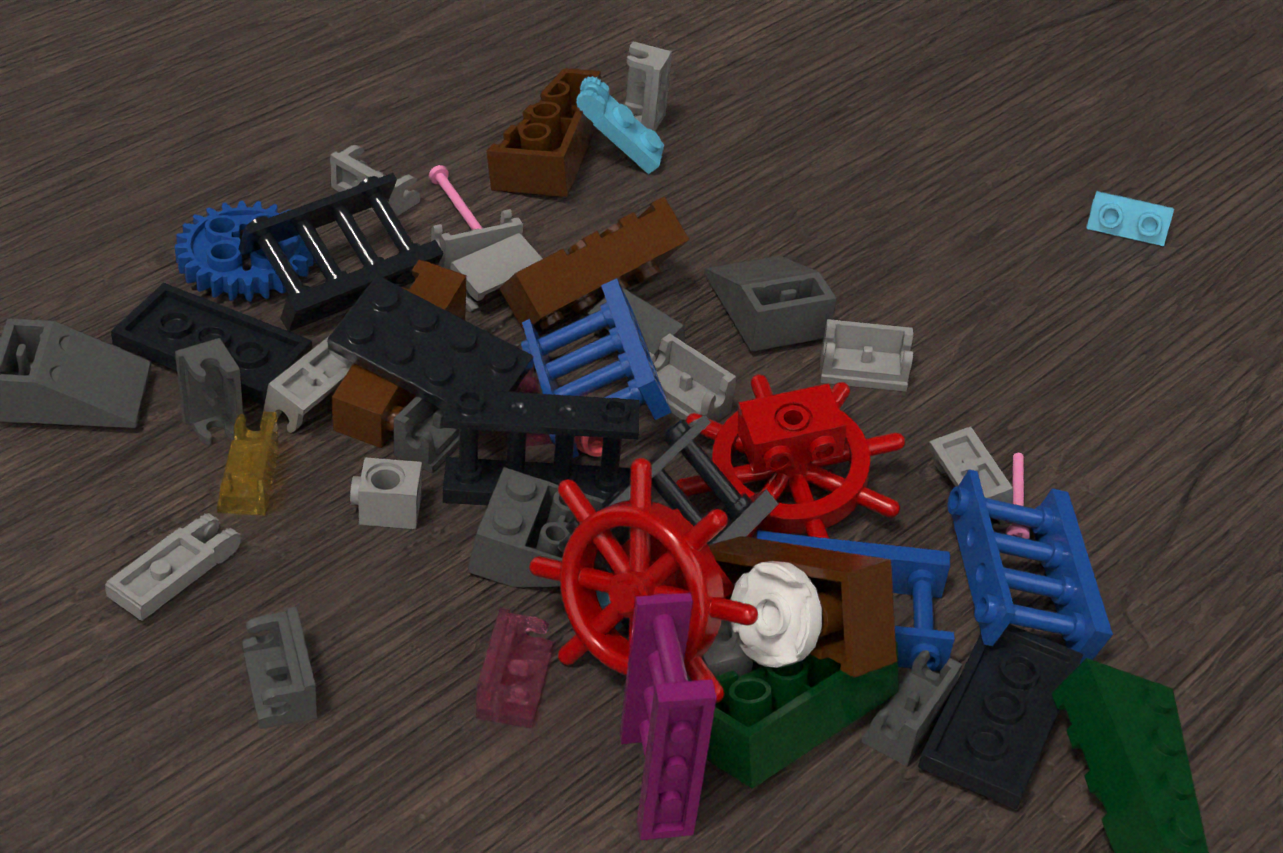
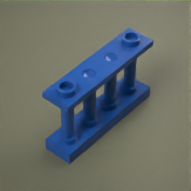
(624, 337)
(1057, 546)
(913, 573)

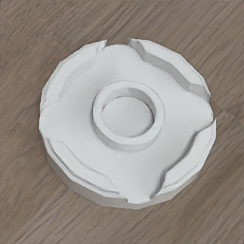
(787, 614)

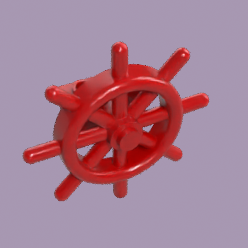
(789, 442)
(658, 558)

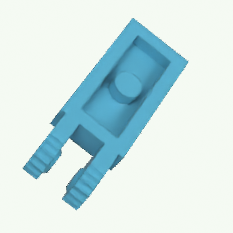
(619, 124)

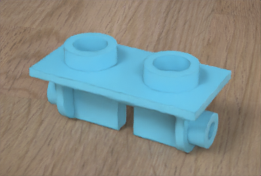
(1130, 218)

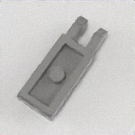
(171, 566)

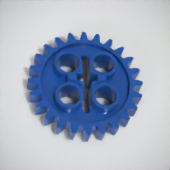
(211, 256)

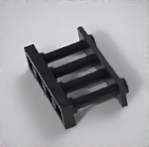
(341, 288)
(518, 413)
(742, 511)

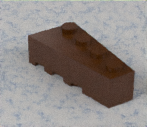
(547, 144)
(574, 281)
(368, 403)
(852, 594)

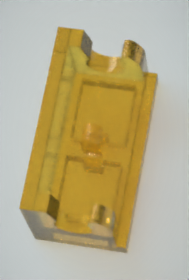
(250, 467)

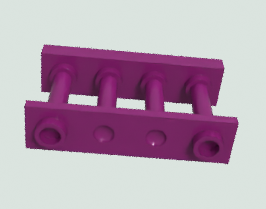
(666, 716)

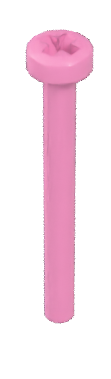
(440, 175)
(1018, 495)

